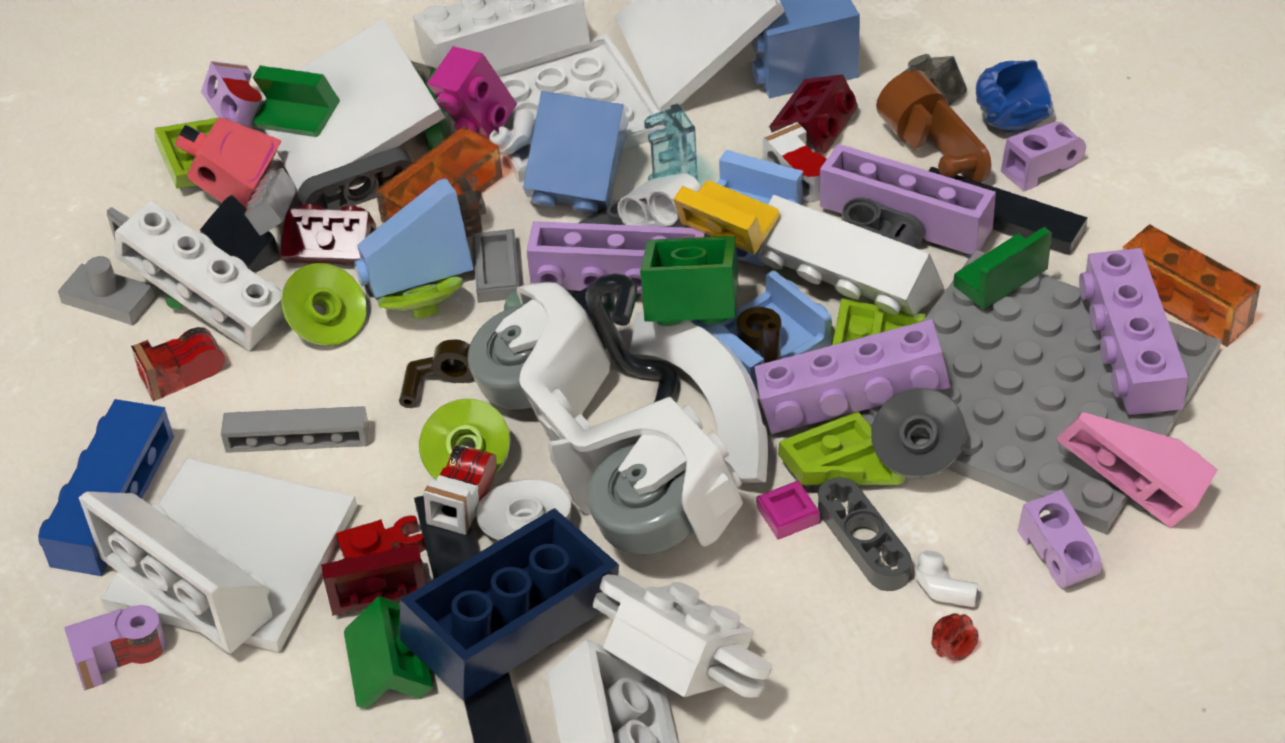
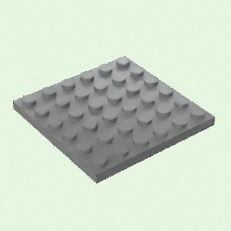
(1027, 375)

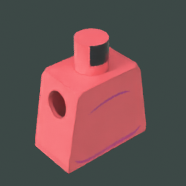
(228, 158)

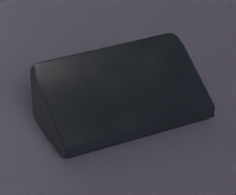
(237, 237)

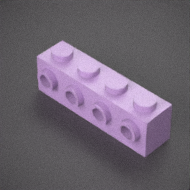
(950, 210)
(583, 252)
(1134, 332)
(850, 376)

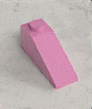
(1145, 465)

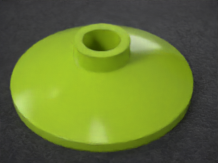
(332, 290)
(422, 298)
(462, 423)

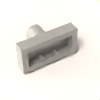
(102, 292)

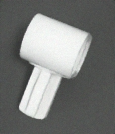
(654, 203)

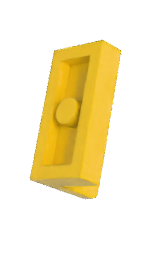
(726, 213)

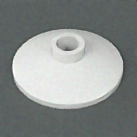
(519, 503)

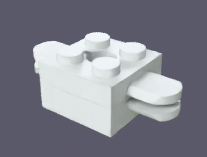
(680, 638)

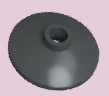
(916, 413)

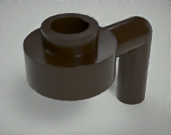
(761, 331)
(447, 363)

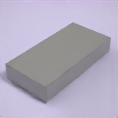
(495, 264)

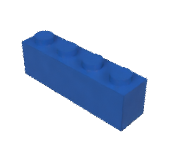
(118, 460)

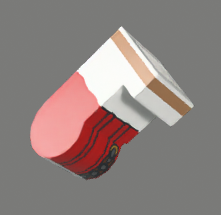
(792, 151)
(459, 486)

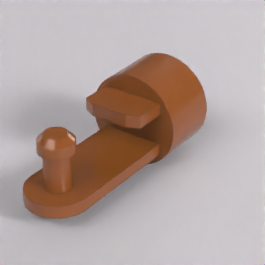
(920, 110)

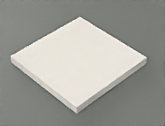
(690, 40)
(585, 71)
(378, 105)
(264, 527)

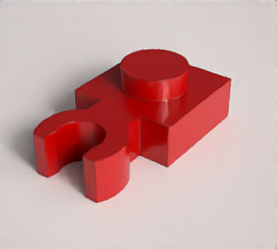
(374, 538)

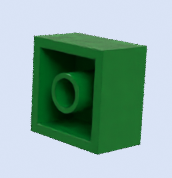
(690, 280)

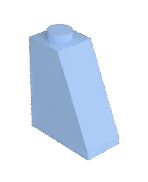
(416, 244)

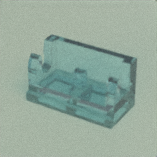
(674, 146)

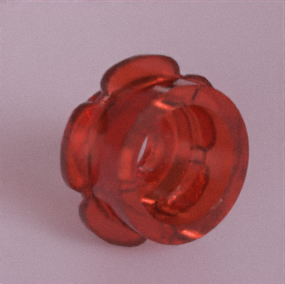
(954, 636)

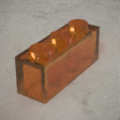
(456, 157)
(1197, 286)

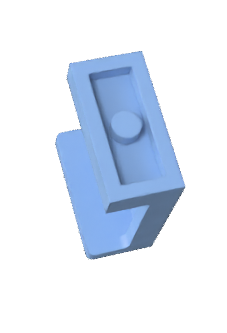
(759, 181)
(803, 323)

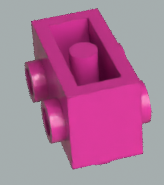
(471, 92)

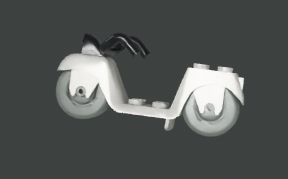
(639, 475)

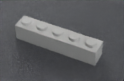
(270, 200)
(295, 429)

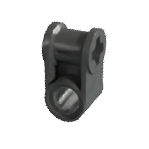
(884, 221)

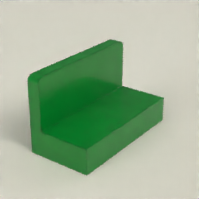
(294, 101)
(1004, 268)
(380, 658)

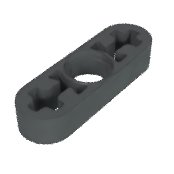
(341, 177)
(864, 552)

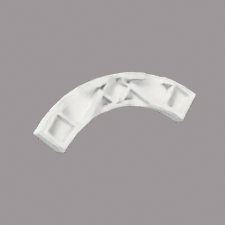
(722, 382)

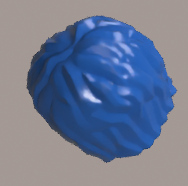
(1014, 95)

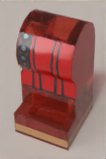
(178, 362)

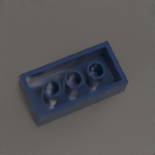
(505, 603)

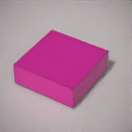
(788, 510)

